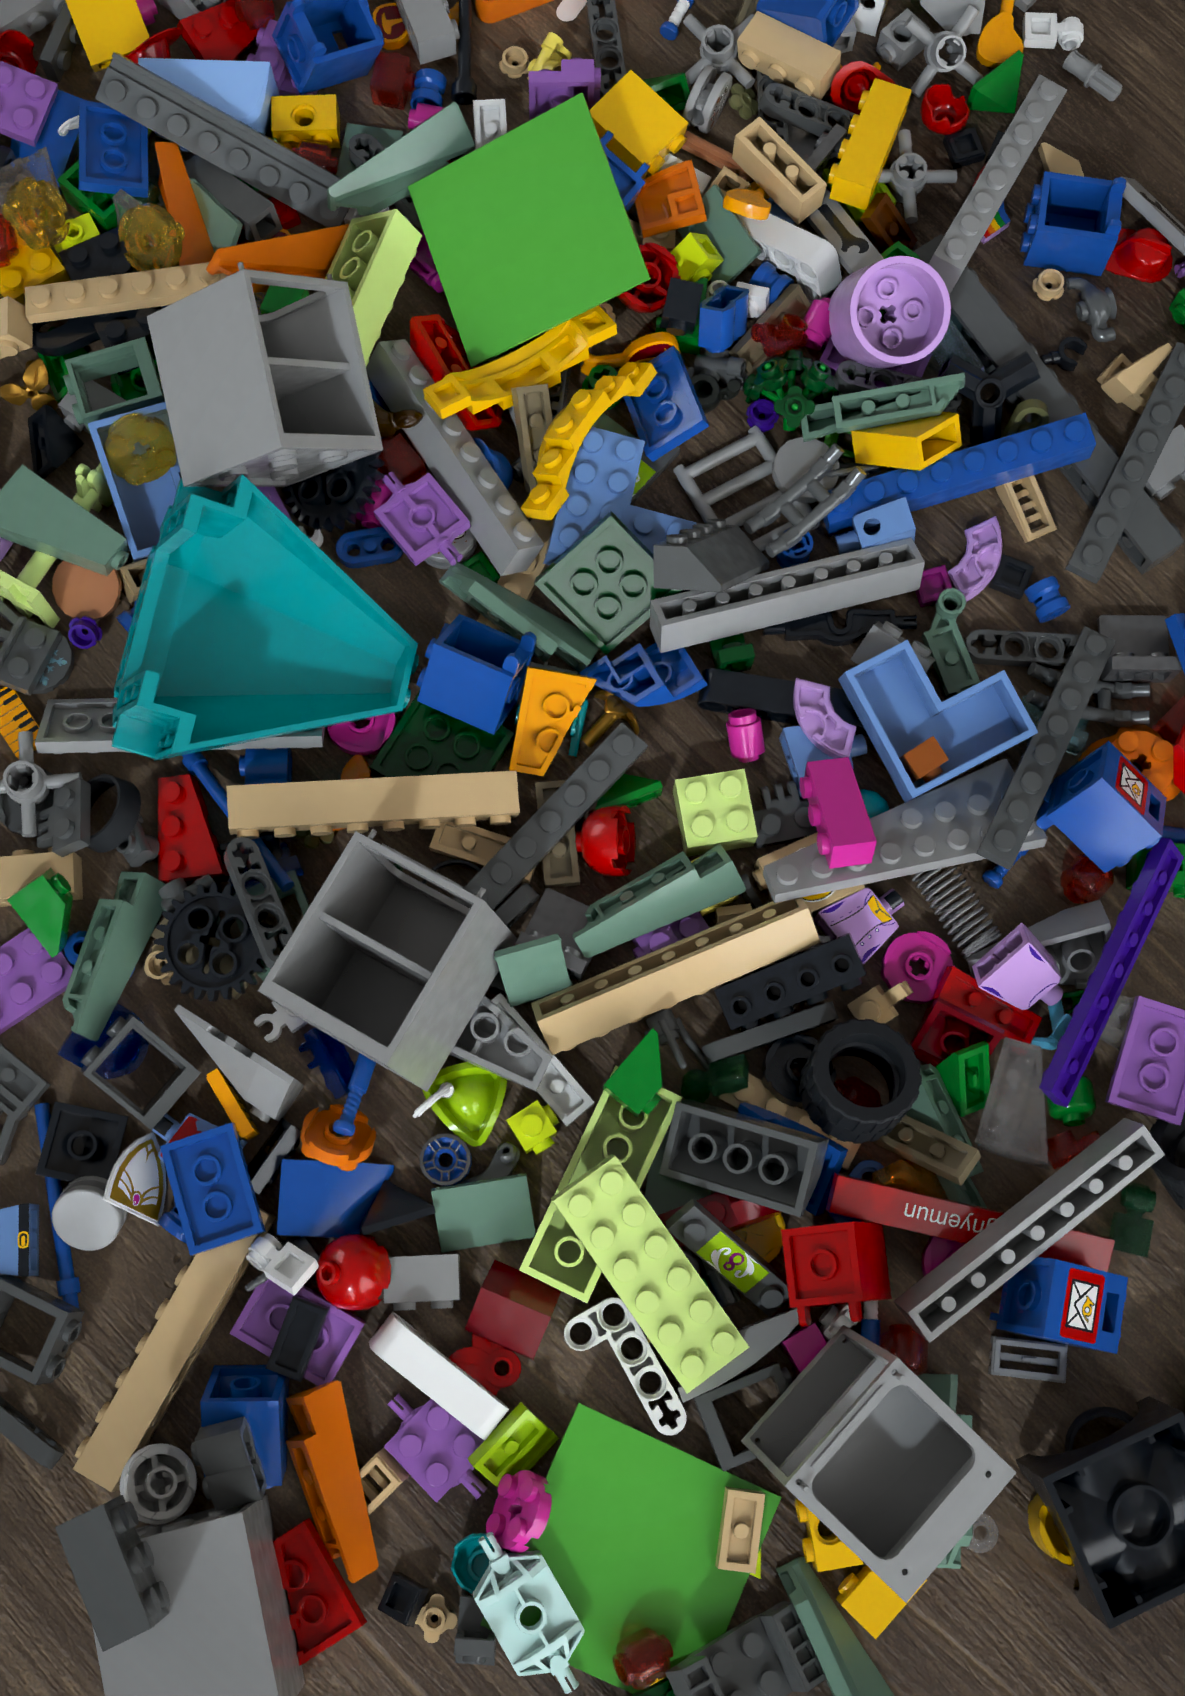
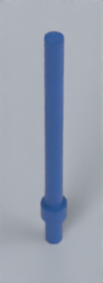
(197, 765)
(68, 1284)

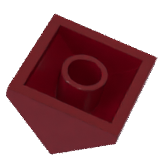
(950, 1029)
(513, 1309)

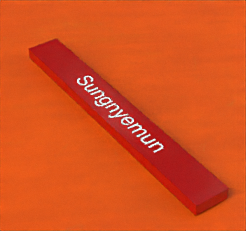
(949, 1219)

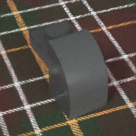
(472, 1641)

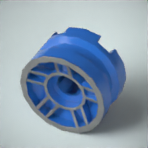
(431, 1157)

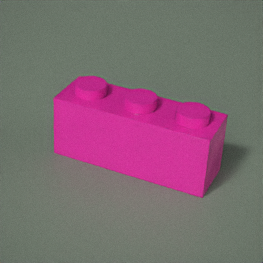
(838, 813)

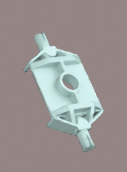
(524, 1581)

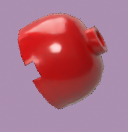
(652, 294)
(608, 840)
(353, 1272)

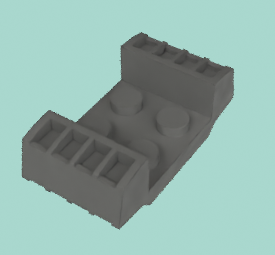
(753, 1659)

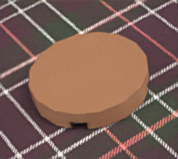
(85, 592)

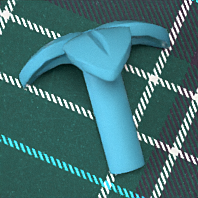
(1059, 1025)

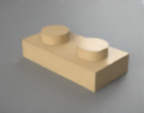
(740, 1530)

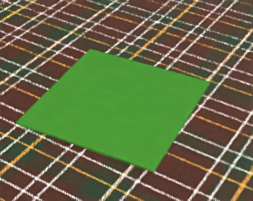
(528, 231)
(637, 1541)

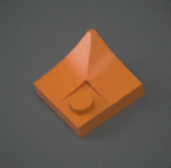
(670, 200)

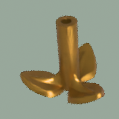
(35, 379)
(613, 710)

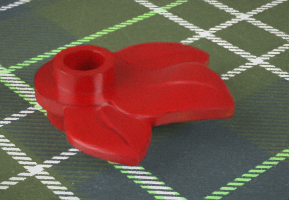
(481, 1363)

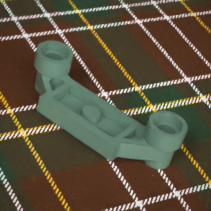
(945, 641)

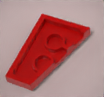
(217, 33)
(184, 832)
(317, 1594)

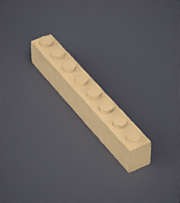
(372, 803)
(674, 973)
(163, 1360)

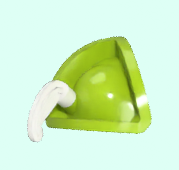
(466, 1101)

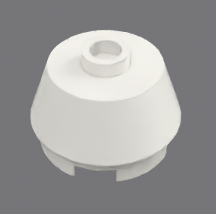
(159, 1483)

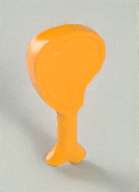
(999, 38)
(748, 202)

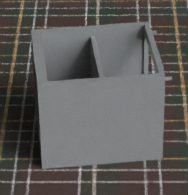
(267, 390)
(389, 960)
(879, 1459)
(225, 1615)

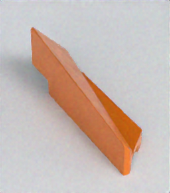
(182, 204)
(293, 254)
(331, 1476)

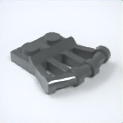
(24, 651)
(18, 1093)

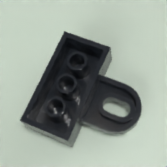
(93, 259)

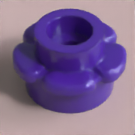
(763, 407)
(81, 638)

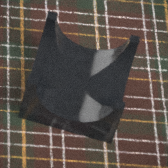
(1121, 1512)

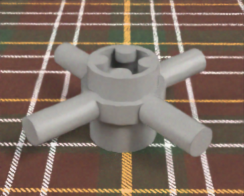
(935, 42)
(726, 46)
(909, 175)
(17, 774)

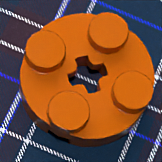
(322, 1144)

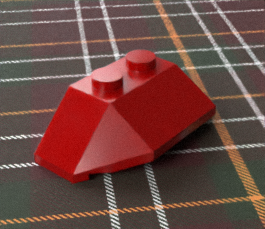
(443, 353)

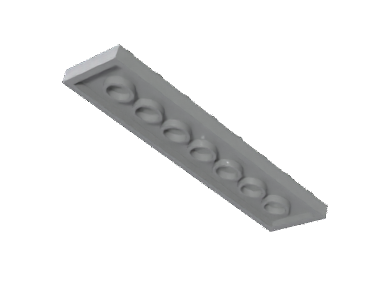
(87, 727)

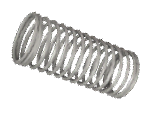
(977, 942)

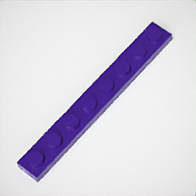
(1111, 973)

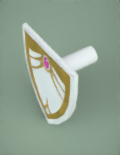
(139, 1180)

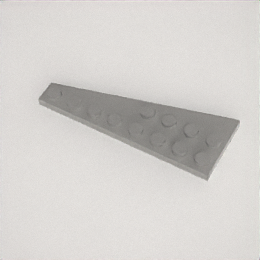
(911, 838)

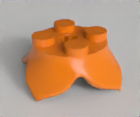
(1147, 749)

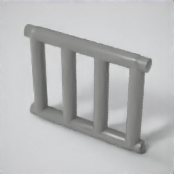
(703, 502)

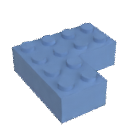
(601, 483)
(140, 506)
(904, 711)

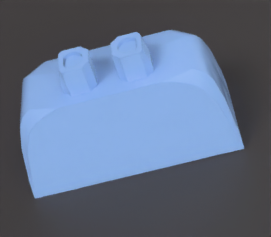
(233, 87)

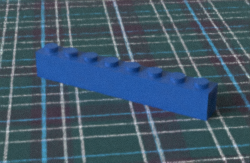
(971, 470)

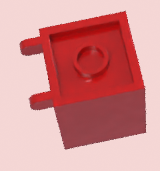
(835, 1267)

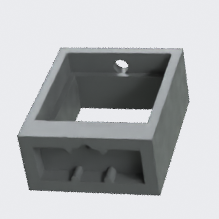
(165, 1097)
(63, 1333)
(711, 1422)

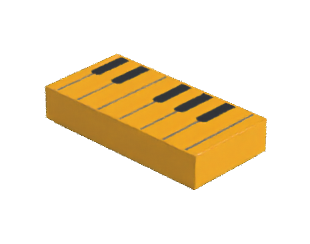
(15, 719)
(232, 1104)

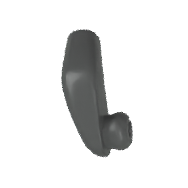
(502, 1164)

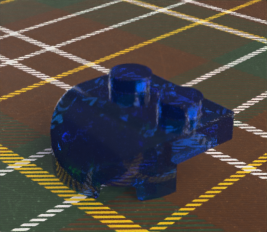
(121, 1061)

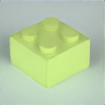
(714, 812)

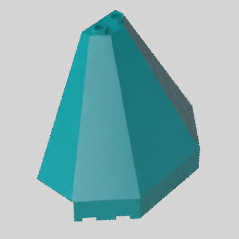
(249, 633)

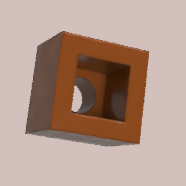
(924, 760)

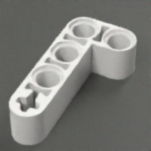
(797, 253)
(633, 1367)
(437, 1376)

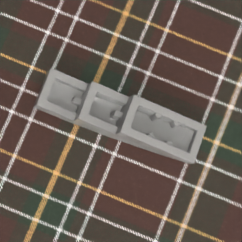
(761, 1339)

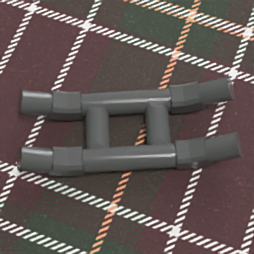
(809, 482)
(1104, 692)

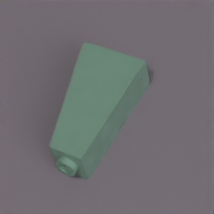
(55, 525)

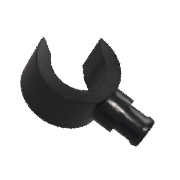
(1058, 357)

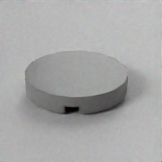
(795, 460)

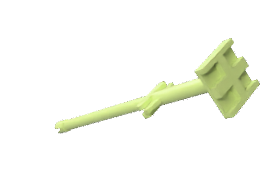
(22, 591)

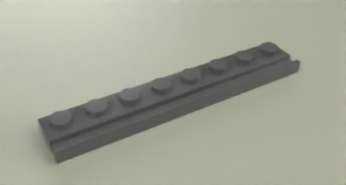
(219, 139)

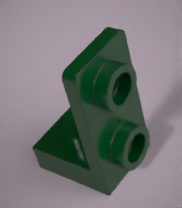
(732, 653)

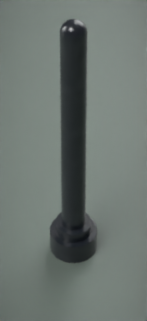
(464, 89)

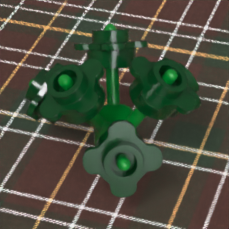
(795, 403)

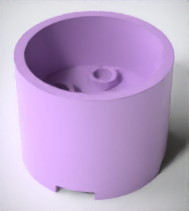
(914, 306)

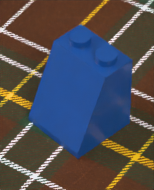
(817, 18)
(261, 1398)

